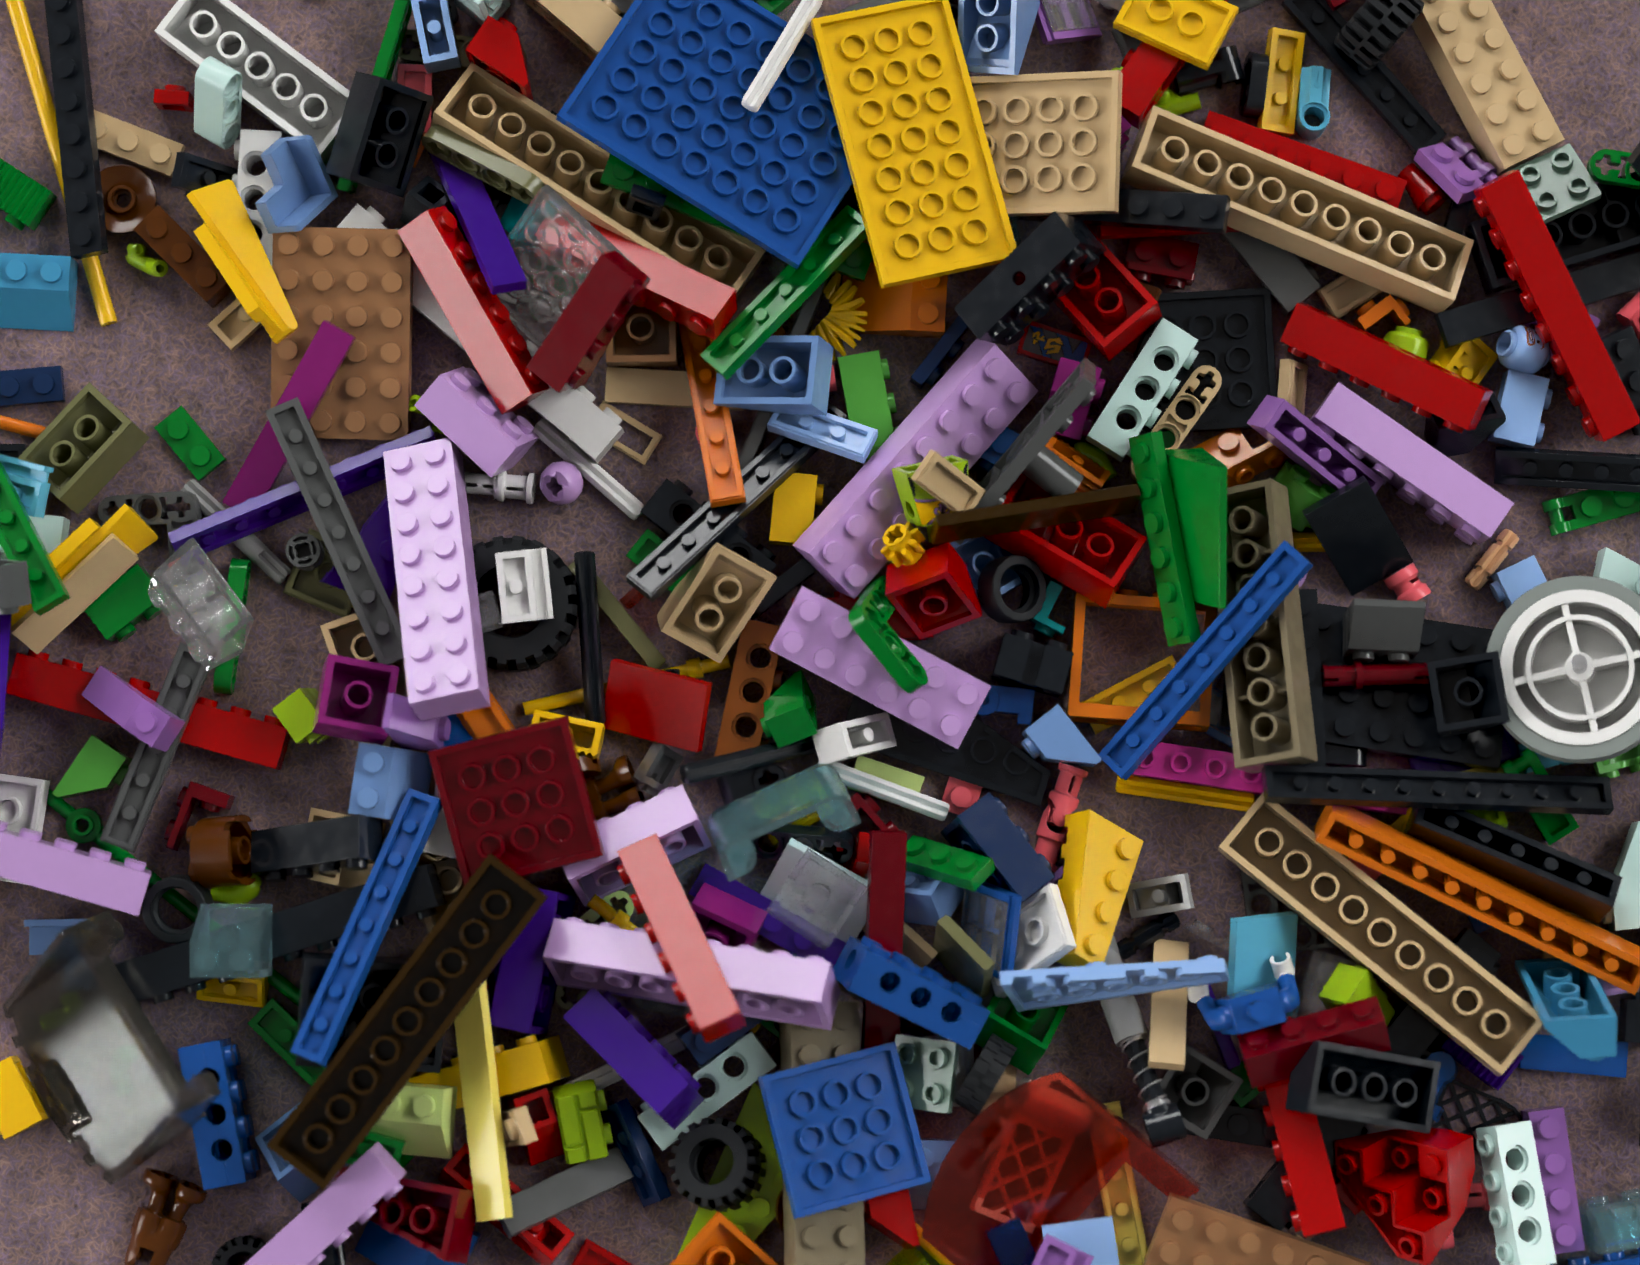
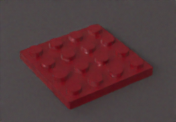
(517, 799)

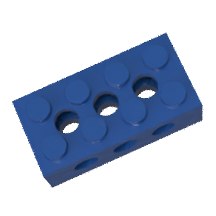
(909, 992)
(209, 1132)

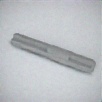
(249, 545)

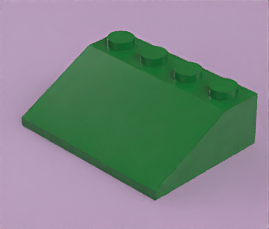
(1201, 507)

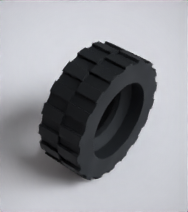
(984, 1074)

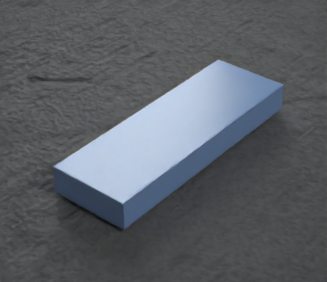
(826, 433)

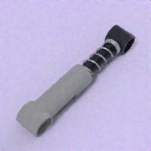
(1129, 1031)

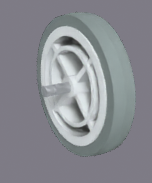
(1572, 668)

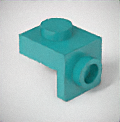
(1043, 624)

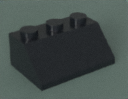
(379, 134)

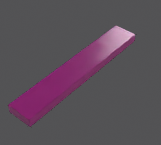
(309, 385)

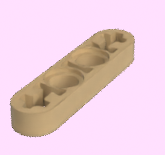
(1181, 427)

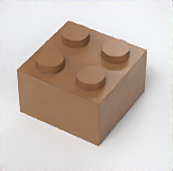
(644, 341)

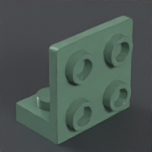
(1559, 183)
(929, 1071)

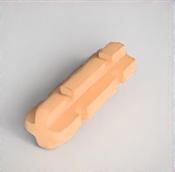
(1491, 559)

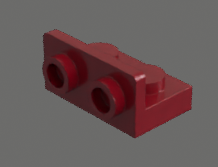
(1162, 260)

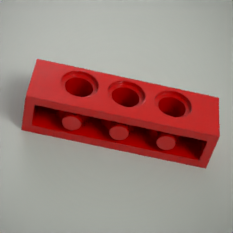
(541, 1242)

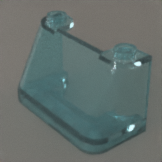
(777, 805)

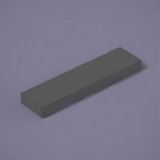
(566, 1191)

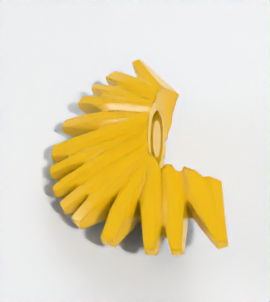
(842, 318)

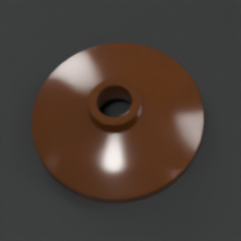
(128, 181)

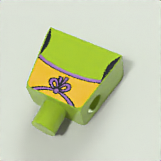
(918, 504)

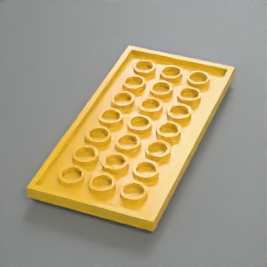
(913, 140)

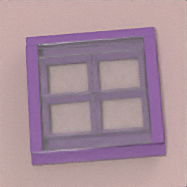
(1066, 21)

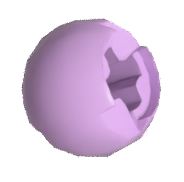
(561, 482)

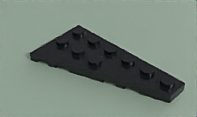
(981, 758)

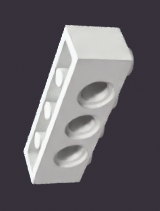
(248, 152)

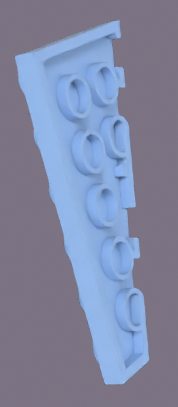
(1097, 981)

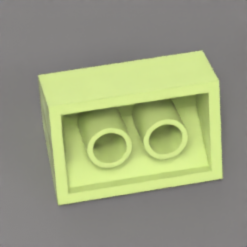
(422, 1118)

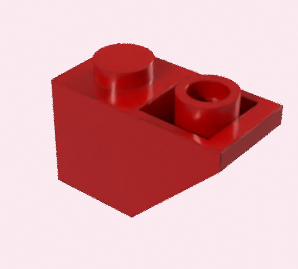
(544, 1122)

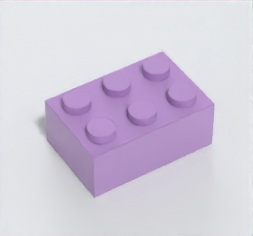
(473, 422)

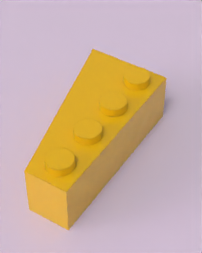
(1095, 882)
(517, 1068)

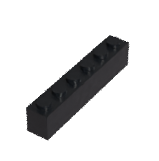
(1518, 860)

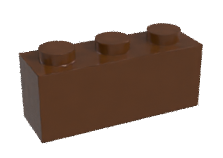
(183, 255)

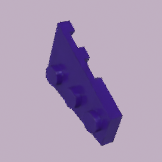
(378, 542)

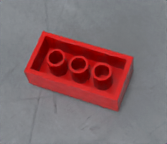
(1110, 305)
(1083, 555)

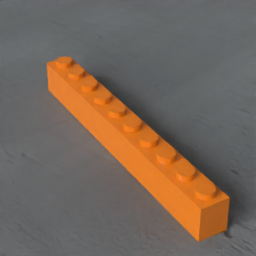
(1480, 895)

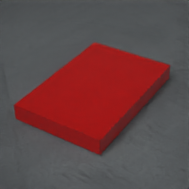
(656, 705)

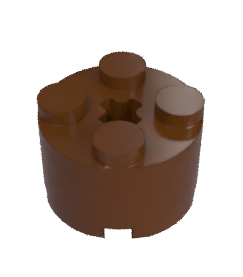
(220, 851)

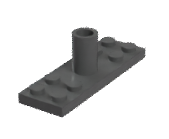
(1028, 451)

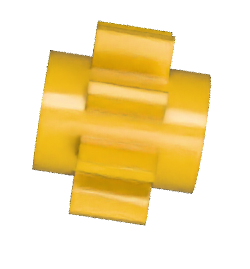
(903, 544)

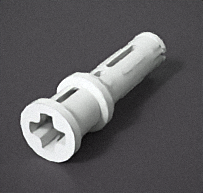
(502, 486)

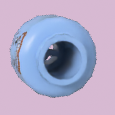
(1522, 350)

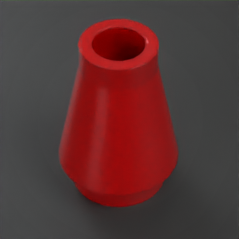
(1422, 189)

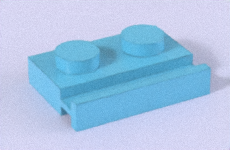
(29, 482)

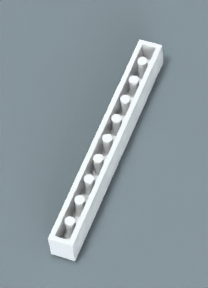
(568, 411)

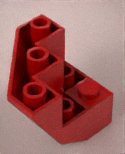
(1409, 1185)

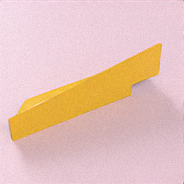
(241, 257)
(123, 523)

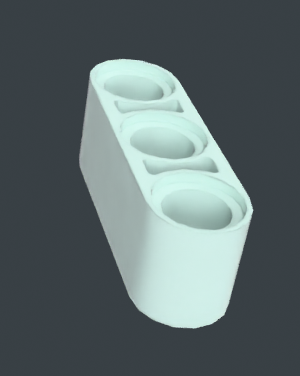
(217, 102)

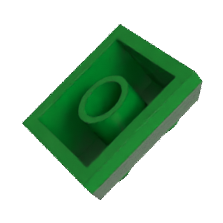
(1026, 1030)

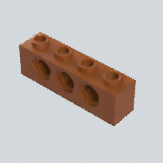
(753, 637)

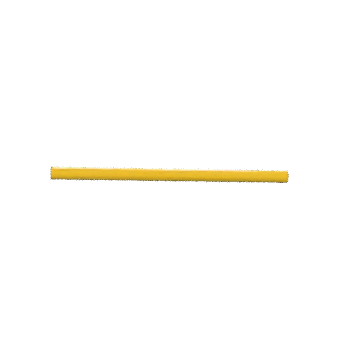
(49, 123)

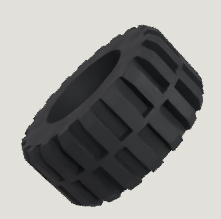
(550, 634)

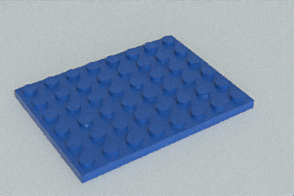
(672, 108)

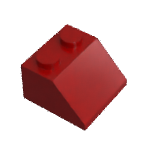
(500, 53)
(933, 591)

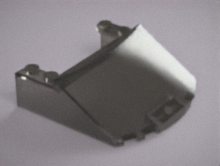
(99, 1055)

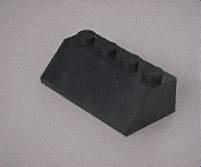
(1364, 1086)

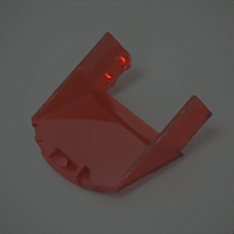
(1038, 1159)

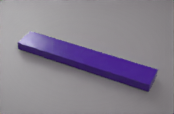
(482, 228)

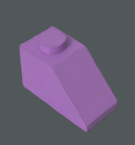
(408, 730)

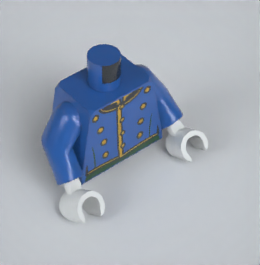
(1252, 1007)

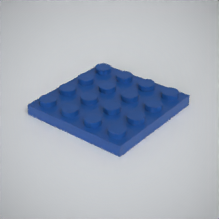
(844, 1129)

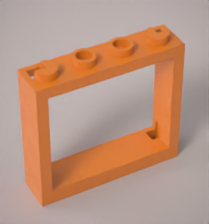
(1116, 714)

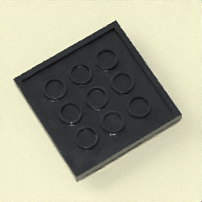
(1235, 339)

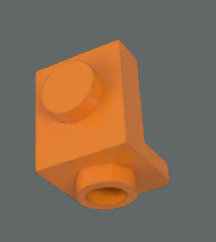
(1372, 313)

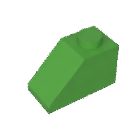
(93, 770)

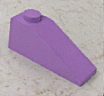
(133, 709)

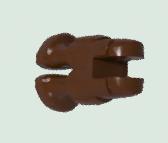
(618, 777)
(153, 1229)

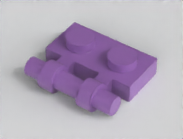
(1449, 170)

